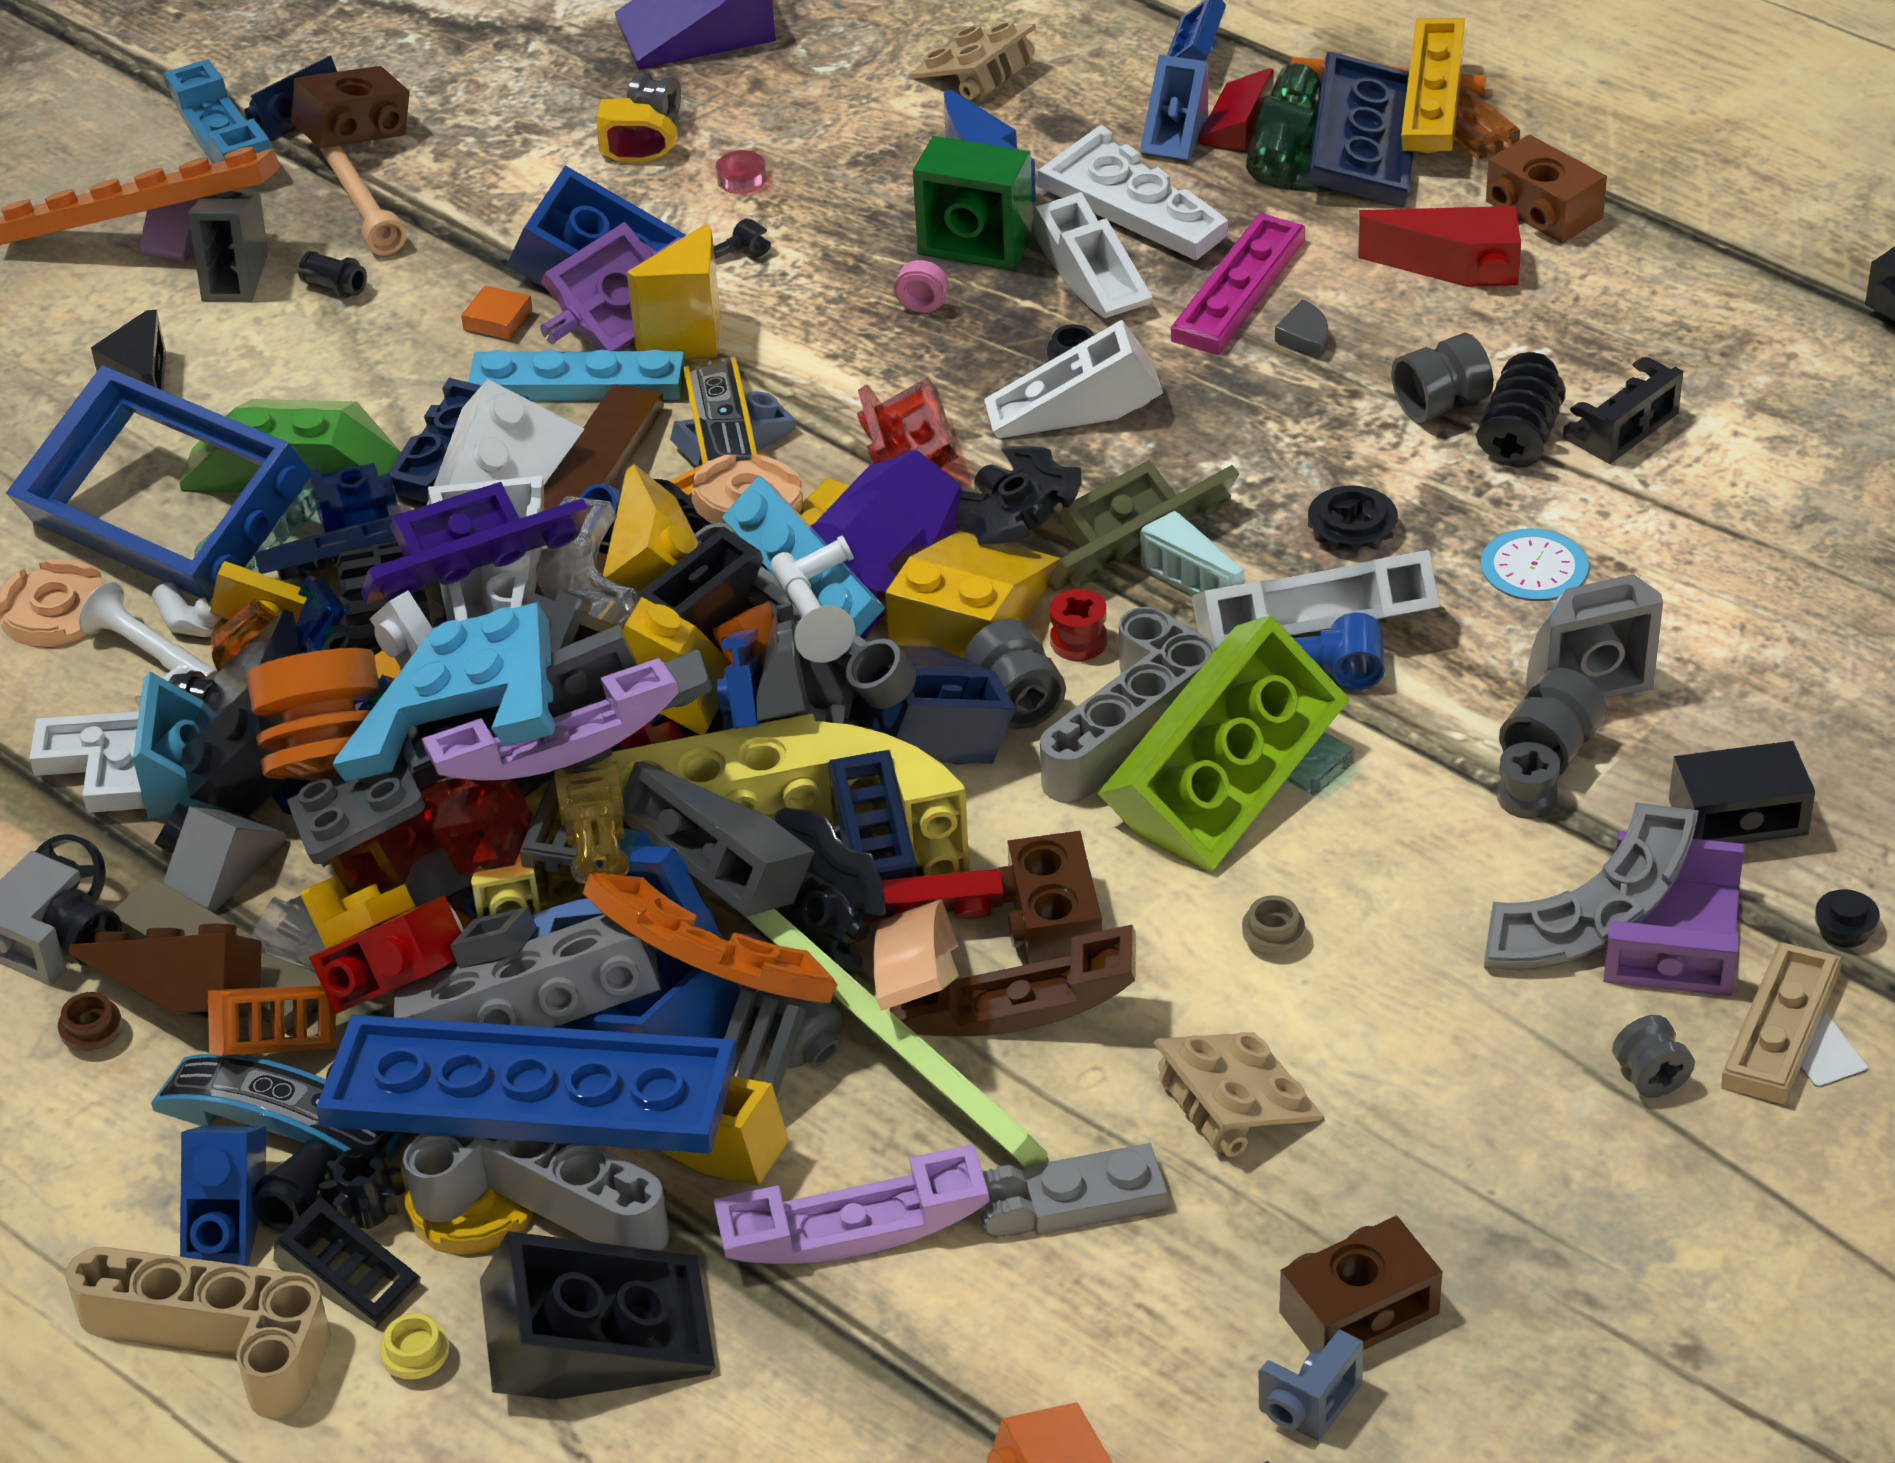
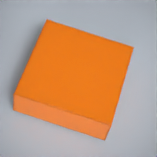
(497, 312)

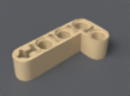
(258, 1314)

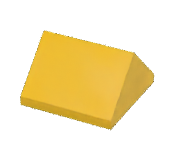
(677, 298)

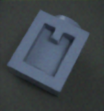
(1319, 1392)

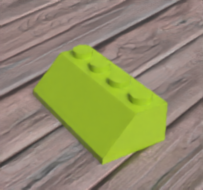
(1225, 744)

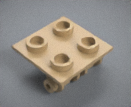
(981, 57)
(1231, 1086)

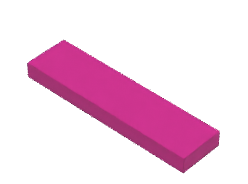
(1238, 284)

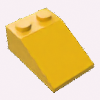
(962, 587)

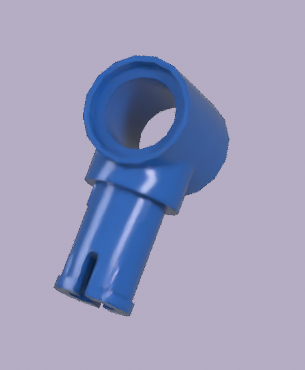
(1349, 651)

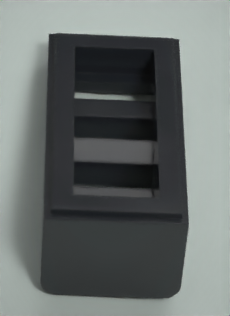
(326, 1222)

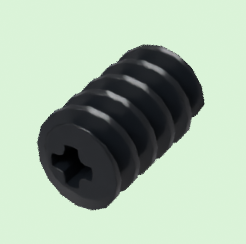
(1522, 410)

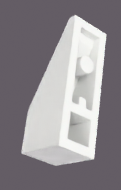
(1078, 388)

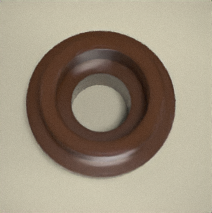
(89, 1022)

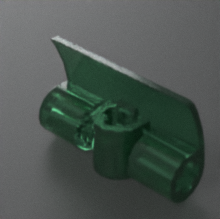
(1285, 131)

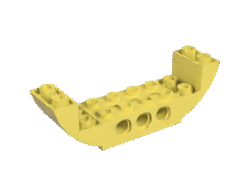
(765, 771)

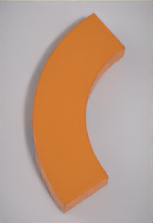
(671, 928)

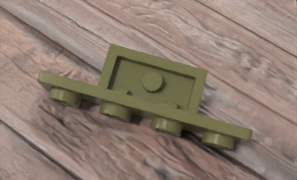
(1111, 517)

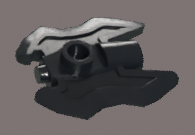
(1017, 499)
(835, 892)

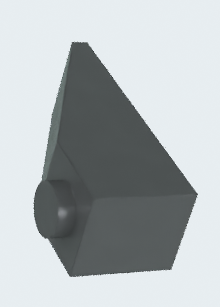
(723, 843)

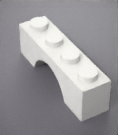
(1316, 599)

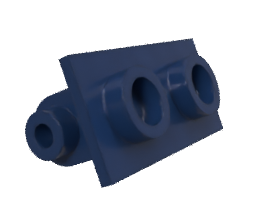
(273, 104)

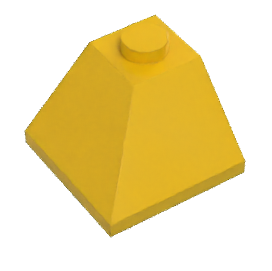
(660, 633)

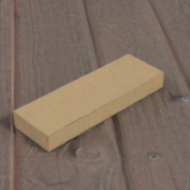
(1781, 1023)

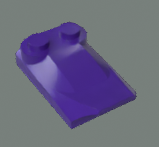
(890, 516)

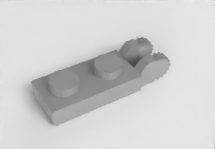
(1073, 1191)

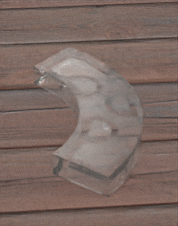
(576, 572)

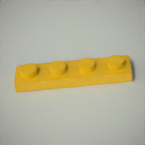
(1433, 85)

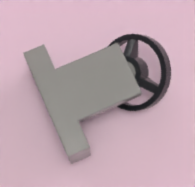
(24, 898)

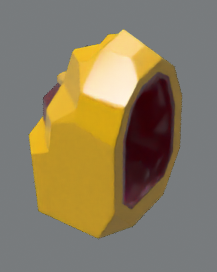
(633, 131)

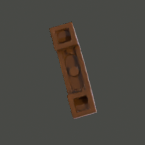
(1031, 993)

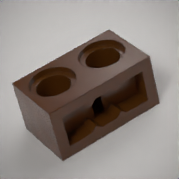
(1050, 893)

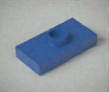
(1197, 31)

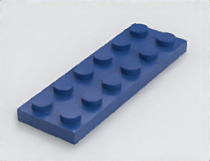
(529, 1083)

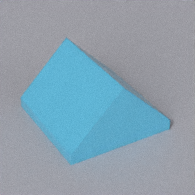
(161, 733)

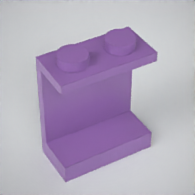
(1690, 934)

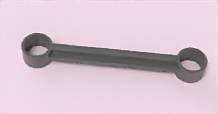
(861, 659)

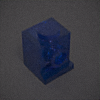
(351, 496)

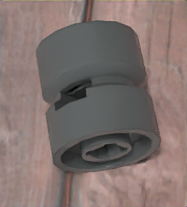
(1442, 378)
(1022, 668)
(1558, 713)

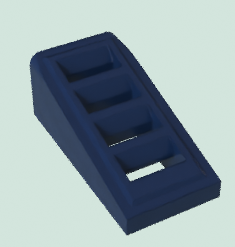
(893, 816)

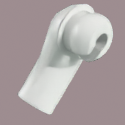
(179, 615)

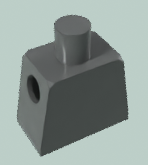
(226, 230)

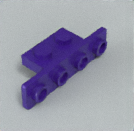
(466, 533)

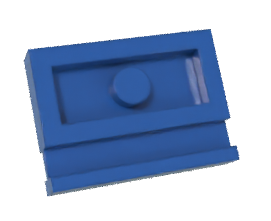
(741, 682)

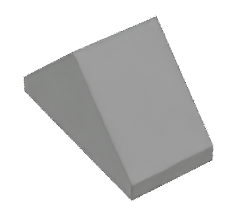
(219, 854)

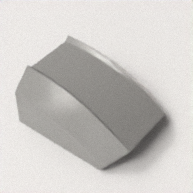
(1604, 633)

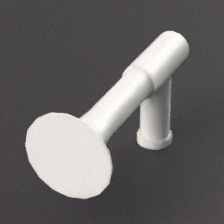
(106, 611)
(823, 630)

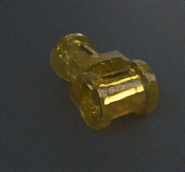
(593, 815)

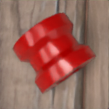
(1078, 624)

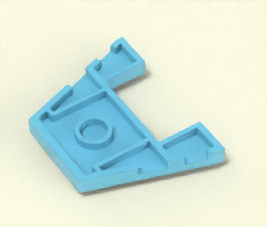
(457, 672)

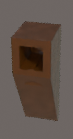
(177, 968)

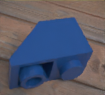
(218, 1191)

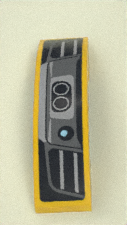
(720, 409)

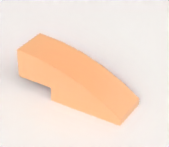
(913, 955)

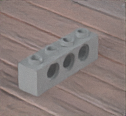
(543, 983)

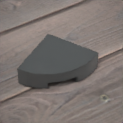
(1304, 330)

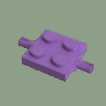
(595, 290)

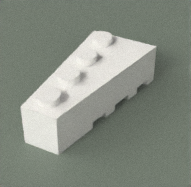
(501, 439)

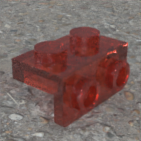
(907, 423)

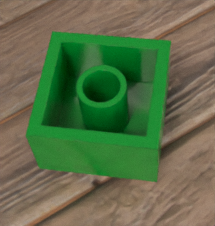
(973, 202)

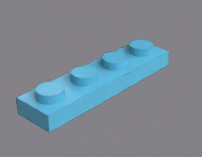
(580, 375)
(775, 527)

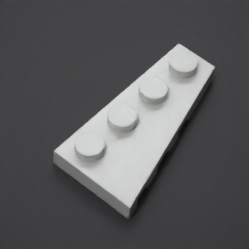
(1133, 195)

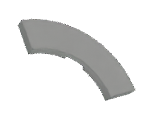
(1624, 890)

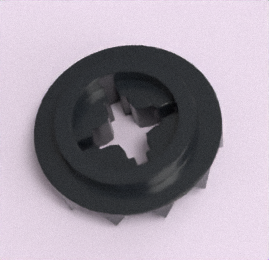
(1343, 505)

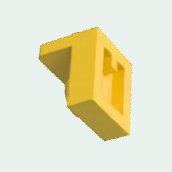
(345, 915)

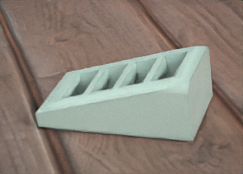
(1186, 557)

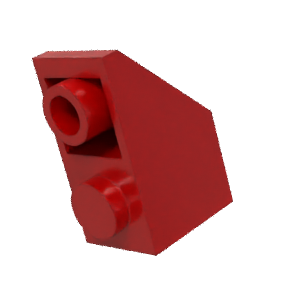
(387, 955)

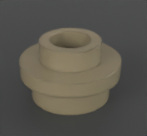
(1273, 925)

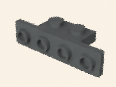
(579, 667)

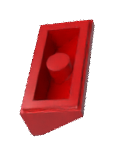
(1237, 112)

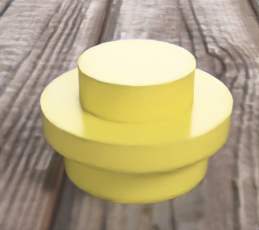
(414, 1346)

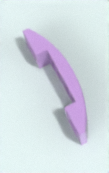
(630, 703)
(856, 1219)

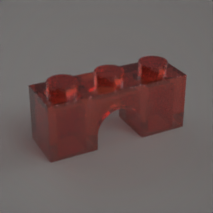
(472, 820)

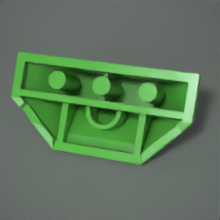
(320, 432)

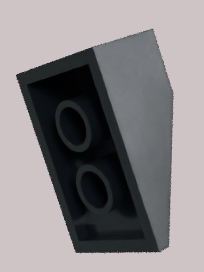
(223, 747)
(591, 1317)

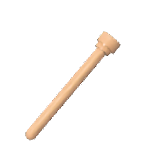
(380, 227)

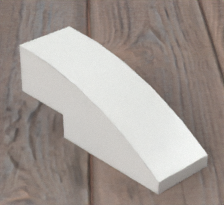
(1089, 256)

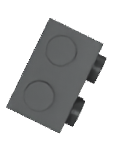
(344, 814)

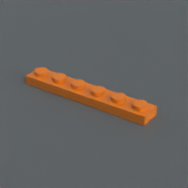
(149, 191)

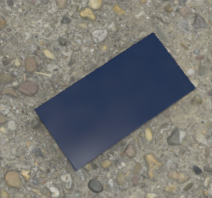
(1360, 130)

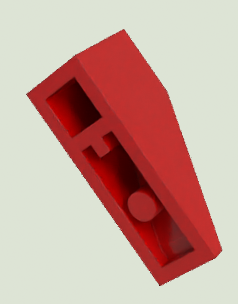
(1445, 243)

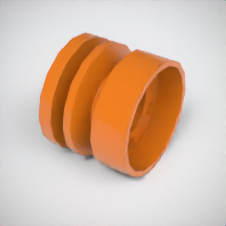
(317, 708)

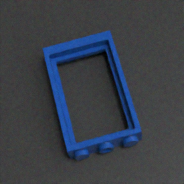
(91, 428)

